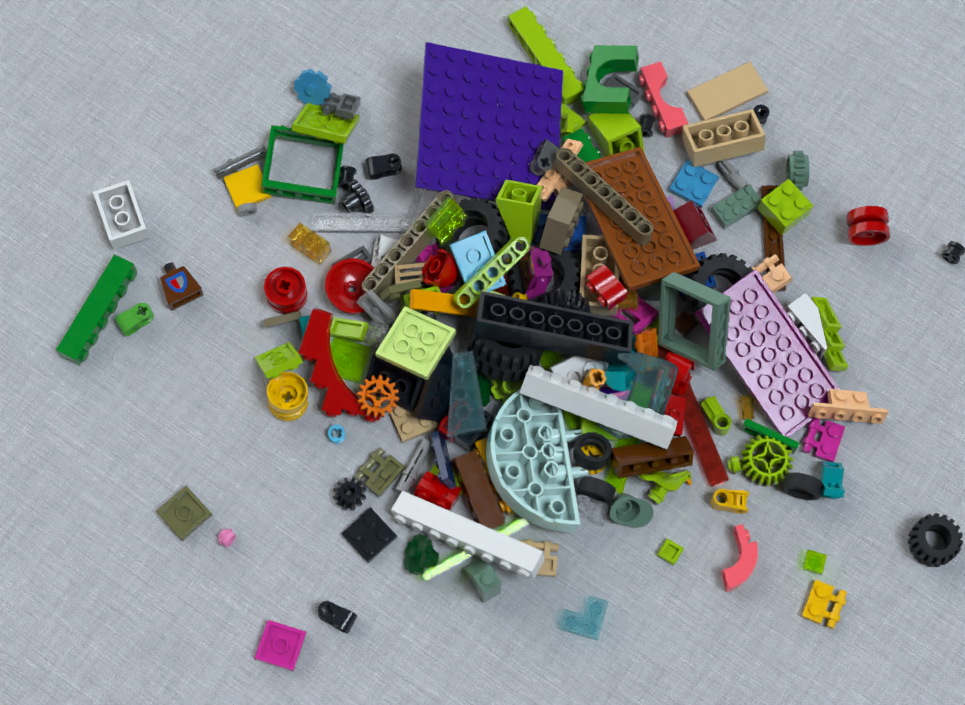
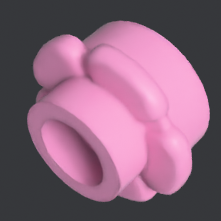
(226, 537)

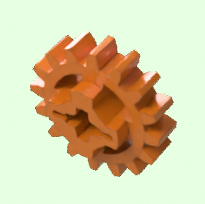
(370, 396)

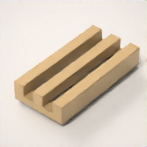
(404, 266)

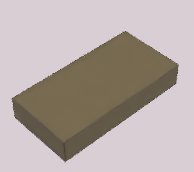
(282, 318)

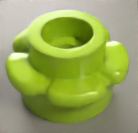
(735, 464)

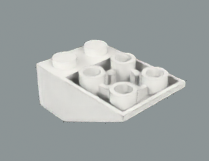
(807, 320)

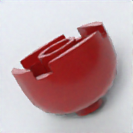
(440, 269)

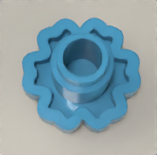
(312, 87)

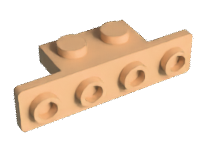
(553, 179)
(849, 407)

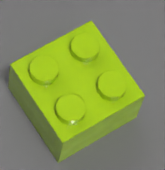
(785, 207)

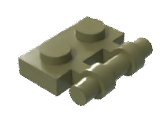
(383, 476)

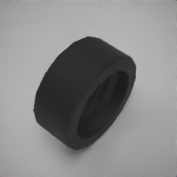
(595, 440)
(802, 486)
(596, 489)

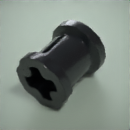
(762, 114)
(646, 124)
(347, 175)

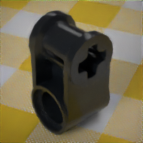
(381, 166)
(340, 618)

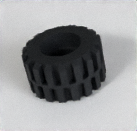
(948, 532)

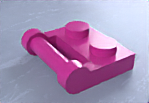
(645, 315)

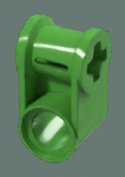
(132, 319)

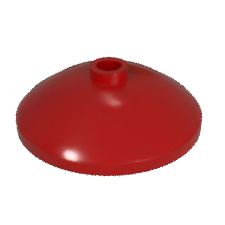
(346, 275)

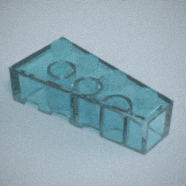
(466, 402)

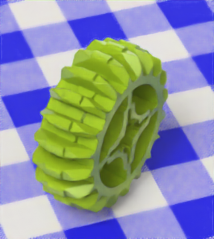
(752, 461)

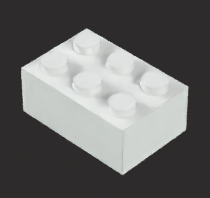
(121, 214)

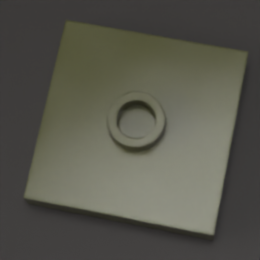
(184, 513)

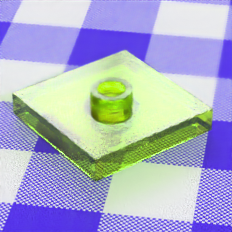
(349, 358)

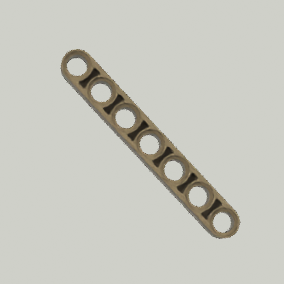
(608, 203)
(417, 236)

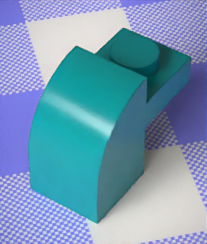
(832, 477)

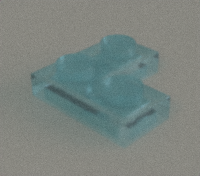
(586, 624)

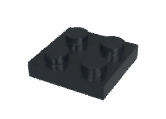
(369, 535)

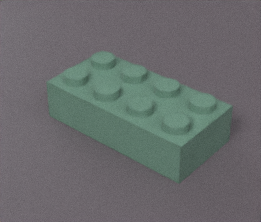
(736, 206)

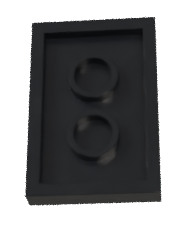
(435, 396)

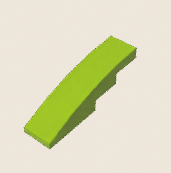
(833, 341)

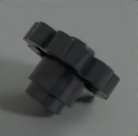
(357, 198)

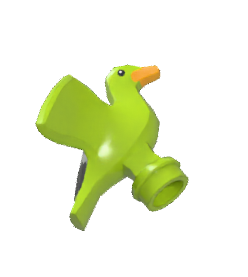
(666, 482)

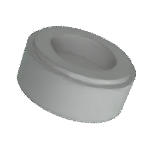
(247, 209)

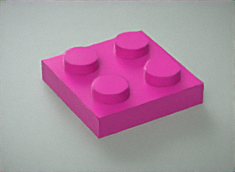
(280, 645)

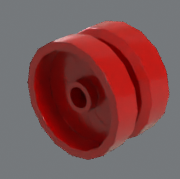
(868, 225)
(285, 290)

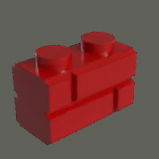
(436, 493)

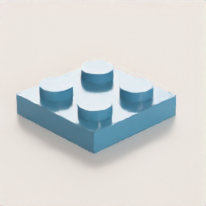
(693, 183)

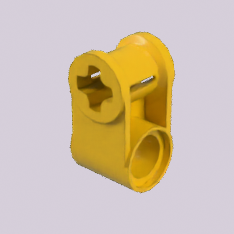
(734, 501)

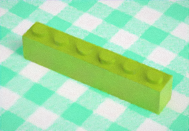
(544, 51)

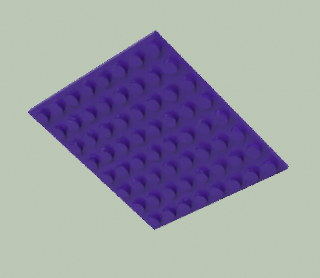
(484, 121)

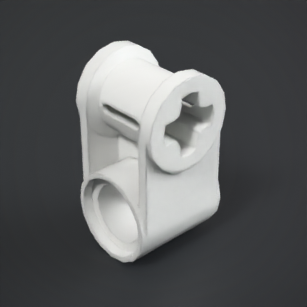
(381, 247)

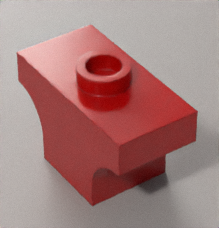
(676, 409)

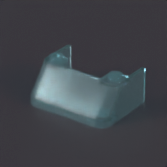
(650, 386)

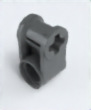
(543, 158)

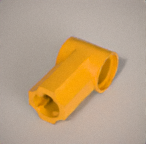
(594, 378)

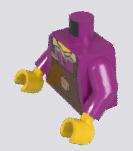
(536, 273)

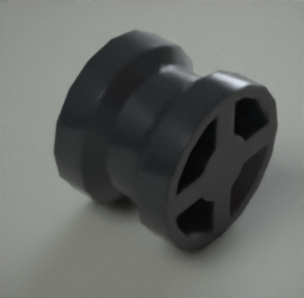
(953, 252)

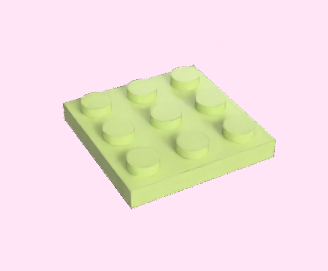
(415, 343)

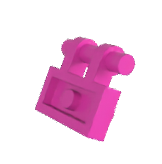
(829, 441)

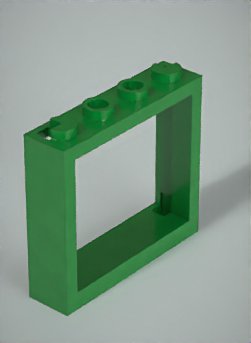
(294, 190)

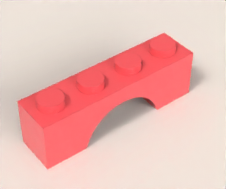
(670, 118)

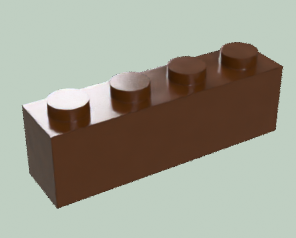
(651, 458)
(477, 490)

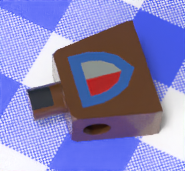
(179, 286)

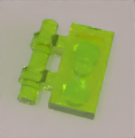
(442, 219)

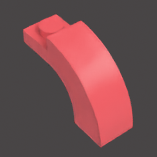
(748, 554)

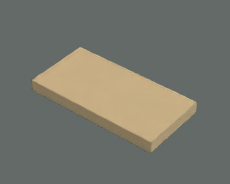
(727, 91)

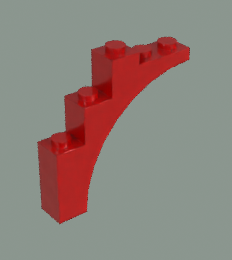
(325, 374)

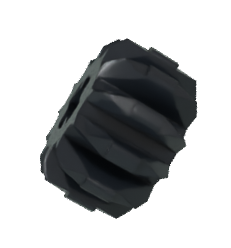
(356, 490)

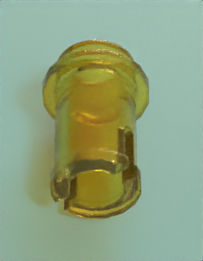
(747, 407)

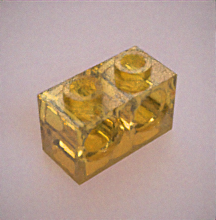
(309, 243)

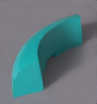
(620, 376)

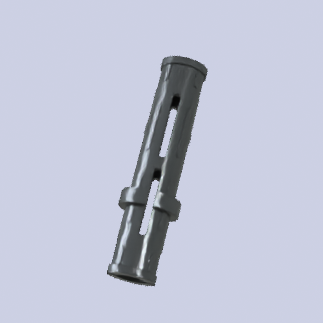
(239, 162)

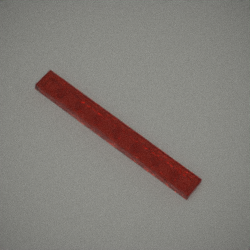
(700, 435)

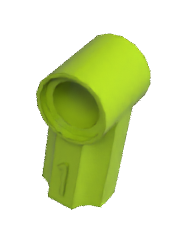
(716, 414)

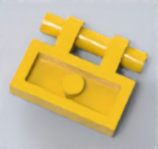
(818, 601)

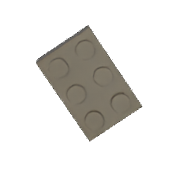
(562, 221)

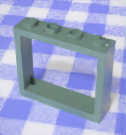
(720, 304)

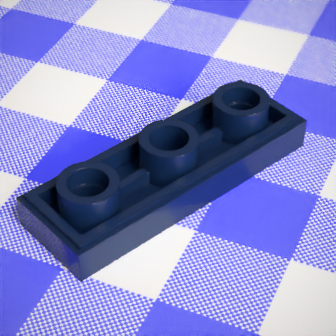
(442, 460)

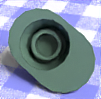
(630, 511)

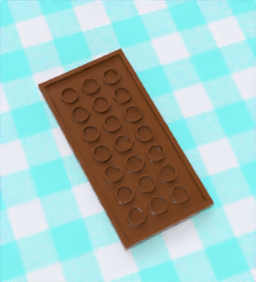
(668, 249)

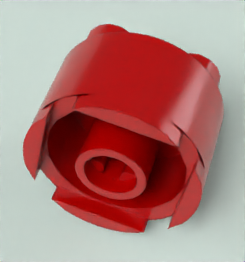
(683, 376)

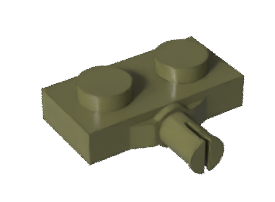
(397, 291)

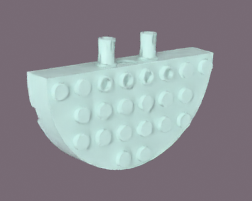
(532, 463)

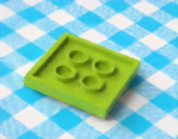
(330, 127)

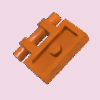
(647, 342)

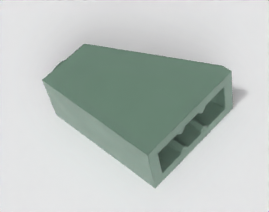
(483, 579)

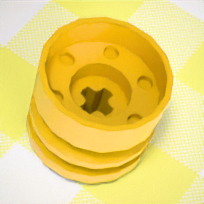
(283, 387)

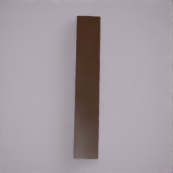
(771, 237)

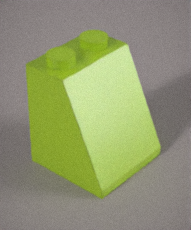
(616, 132)
(520, 208)

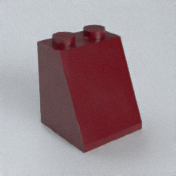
(694, 225)

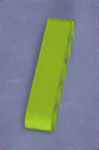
(500, 268)

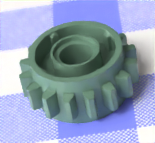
(798, 169)

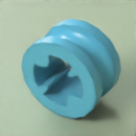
(337, 428)

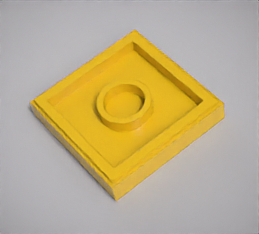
(246, 186)

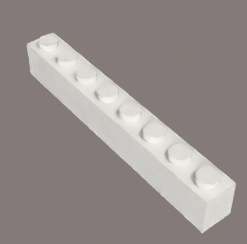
(598, 406)
(468, 535)

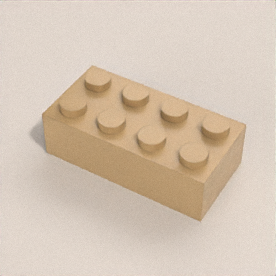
(723, 137)
(594, 255)

